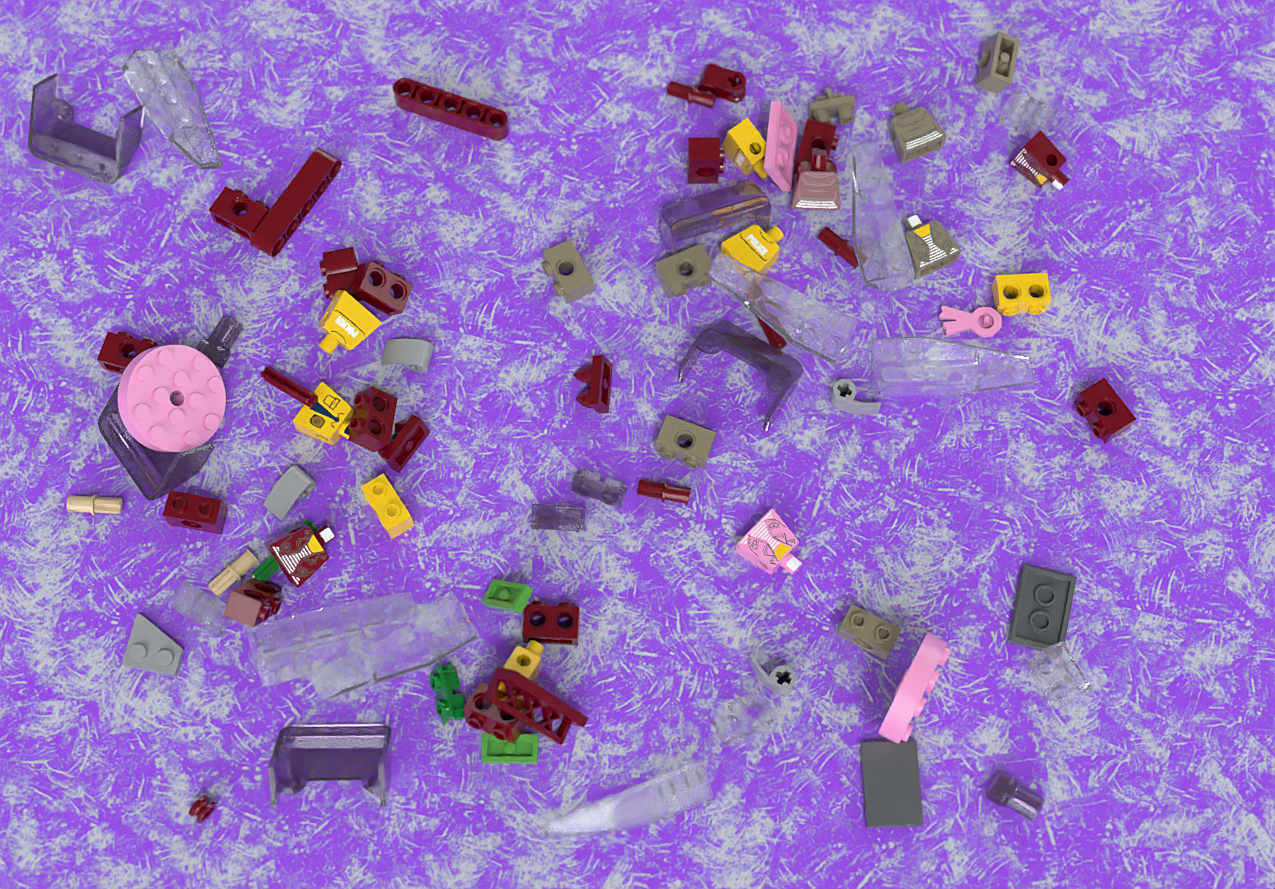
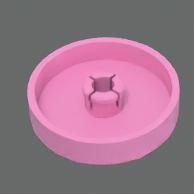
(147, 405)
(915, 681)

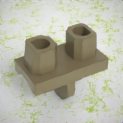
(832, 105)

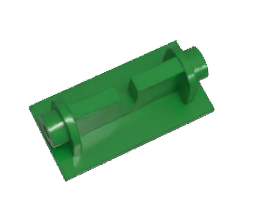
(444, 681)

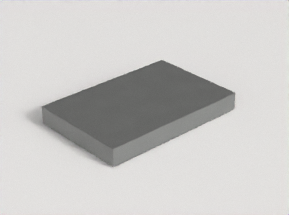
(1041, 608)
(891, 784)

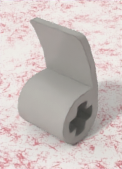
(411, 352)
(847, 403)
(291, 486)
(771, 680)

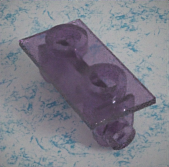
(589, 485)
(558, 517)

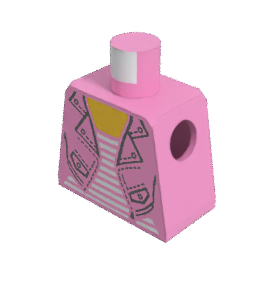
(770, 545)

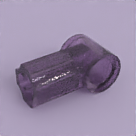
(220, 341)
(1006, 791)

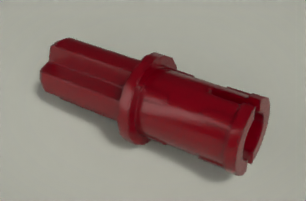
(691, 94)
(839, 246)
(663, 491)

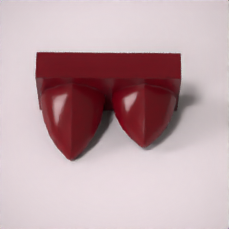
(599, 377)
(408, 439)

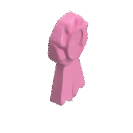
(983, 321)

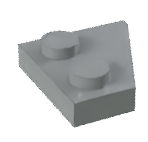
(152, 650)

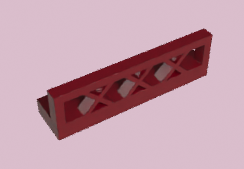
(540, 697)

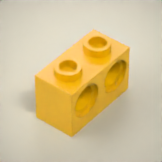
(1019, 287)
(387, 506)

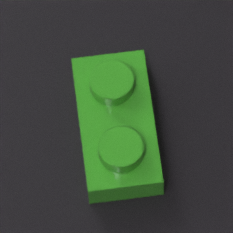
(507, 596)
(504, 752)

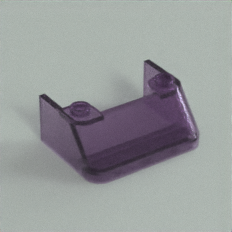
(76, 147)
(713, 212)
(780, 369)
(150, 469)
(331, 755)

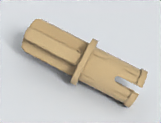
(94, 504)
(233, 573)

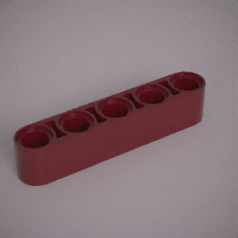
(444, 100)
(295, 202)

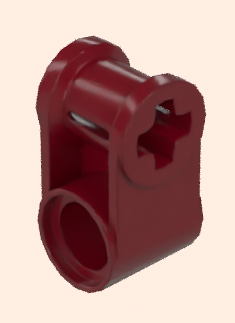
(723, 83)

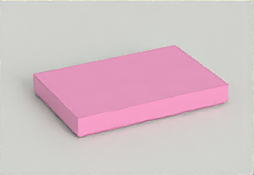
(781, 146)

